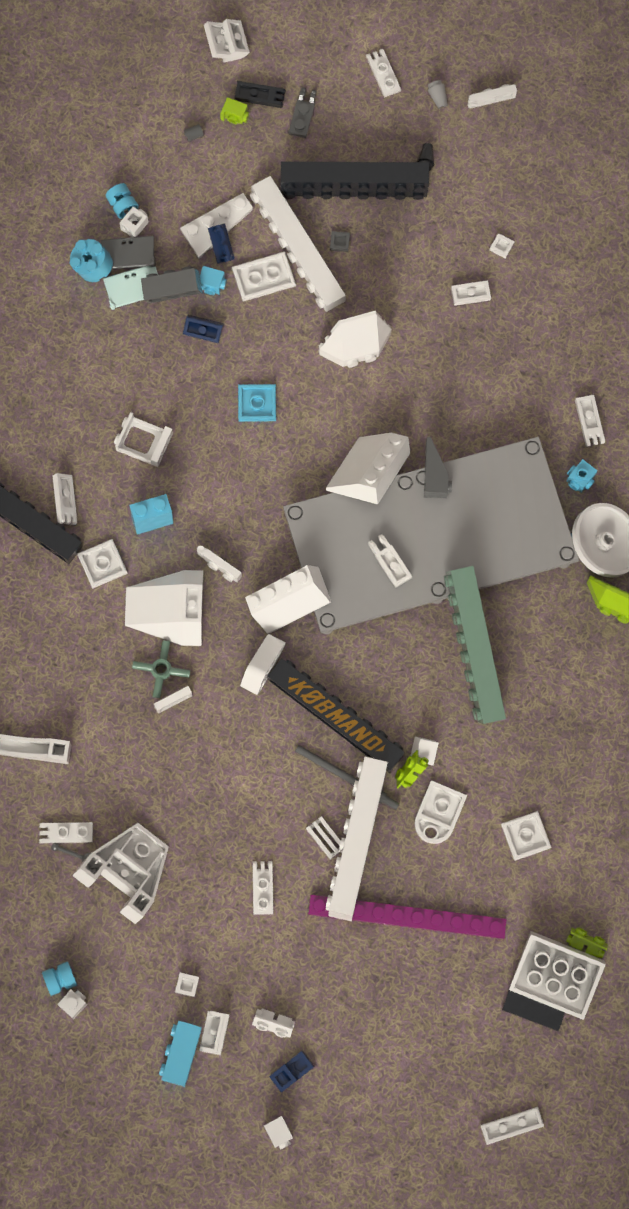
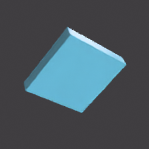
(256, 402)

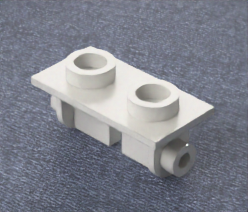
(281, 1027)

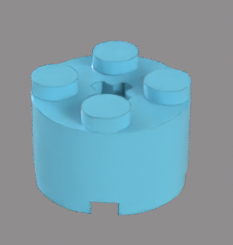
(91, 260)

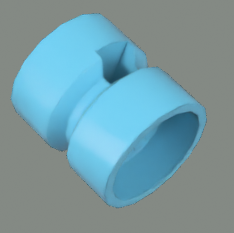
(120, 198)
(59, 978)

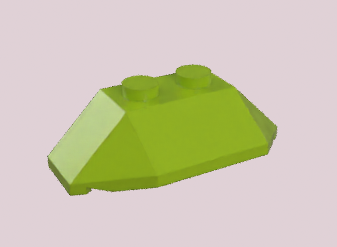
(609, 599)

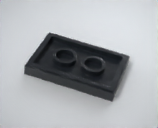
(533, 1010)

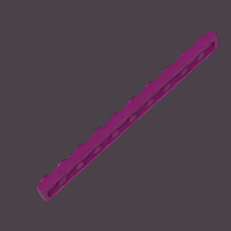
(417, 918)

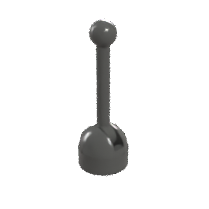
(55, 847)

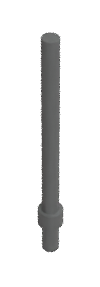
(342, 774)

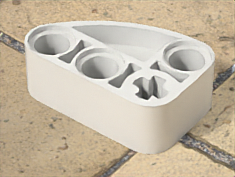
(262, 663)

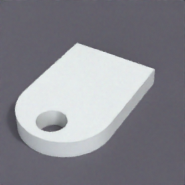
(439, 811)

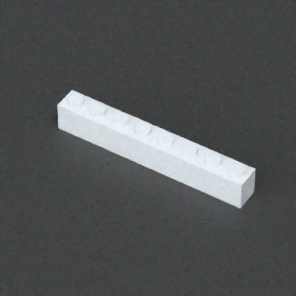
(298, 244)

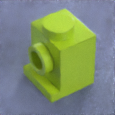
(234, 111)

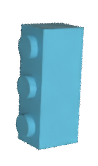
(180, 1053)

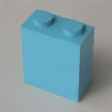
(151, 514)

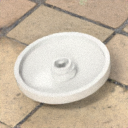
(602, 539)

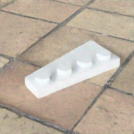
(229, 213)

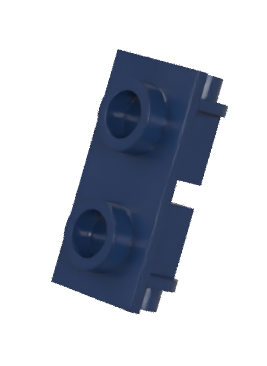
(221, 243)

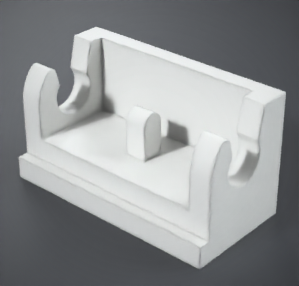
(214, 1032)

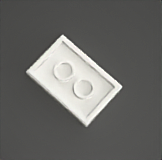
(263, 276)

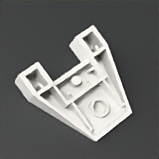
(131, 864)

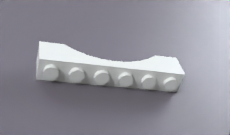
(36, 748)

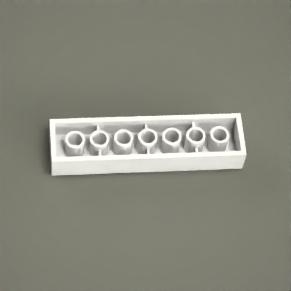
(357, 840)

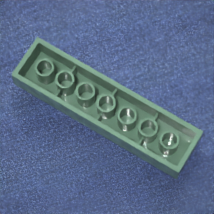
(475, 645)

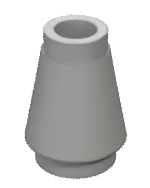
(438, 93)

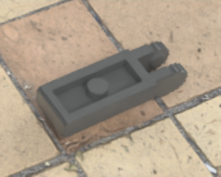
(302, 114)

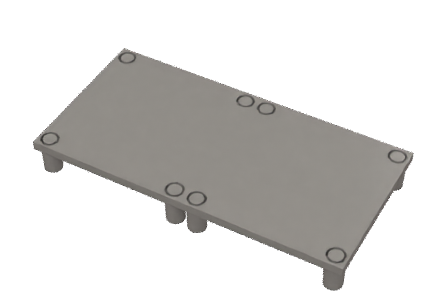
(496, 518)

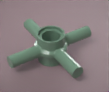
(161, 676)

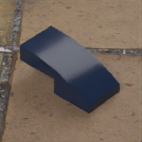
(291, 1071)

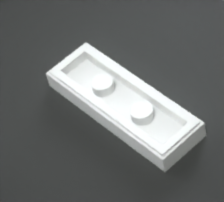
(512, 1125)

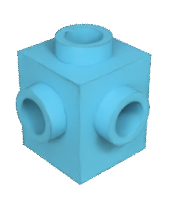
(581, 476)

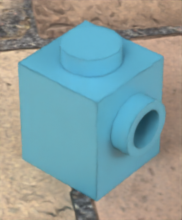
(212, 280)

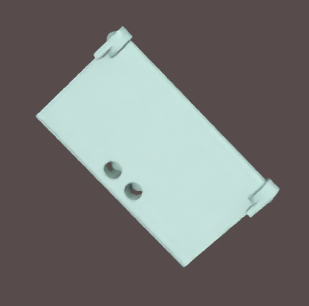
(126, 286)

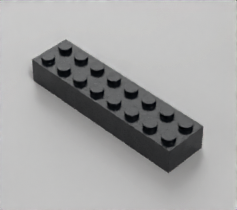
(354, 180)

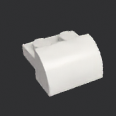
(226, 40)

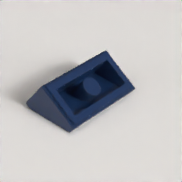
(203, 328)

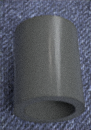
(193, 132)

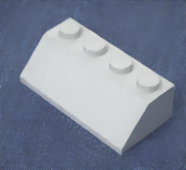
(288, 598)

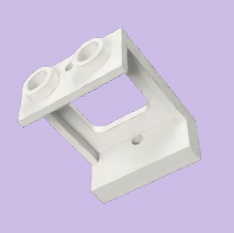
(158, 447)

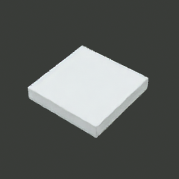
(102, 563)
(526, 836)

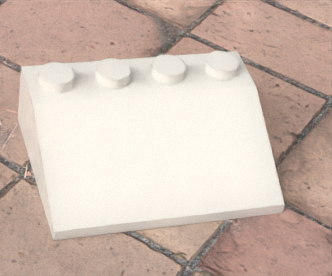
(370, 467)
(557, 975)

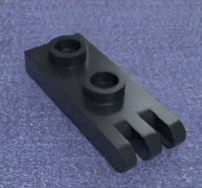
(259, 94)

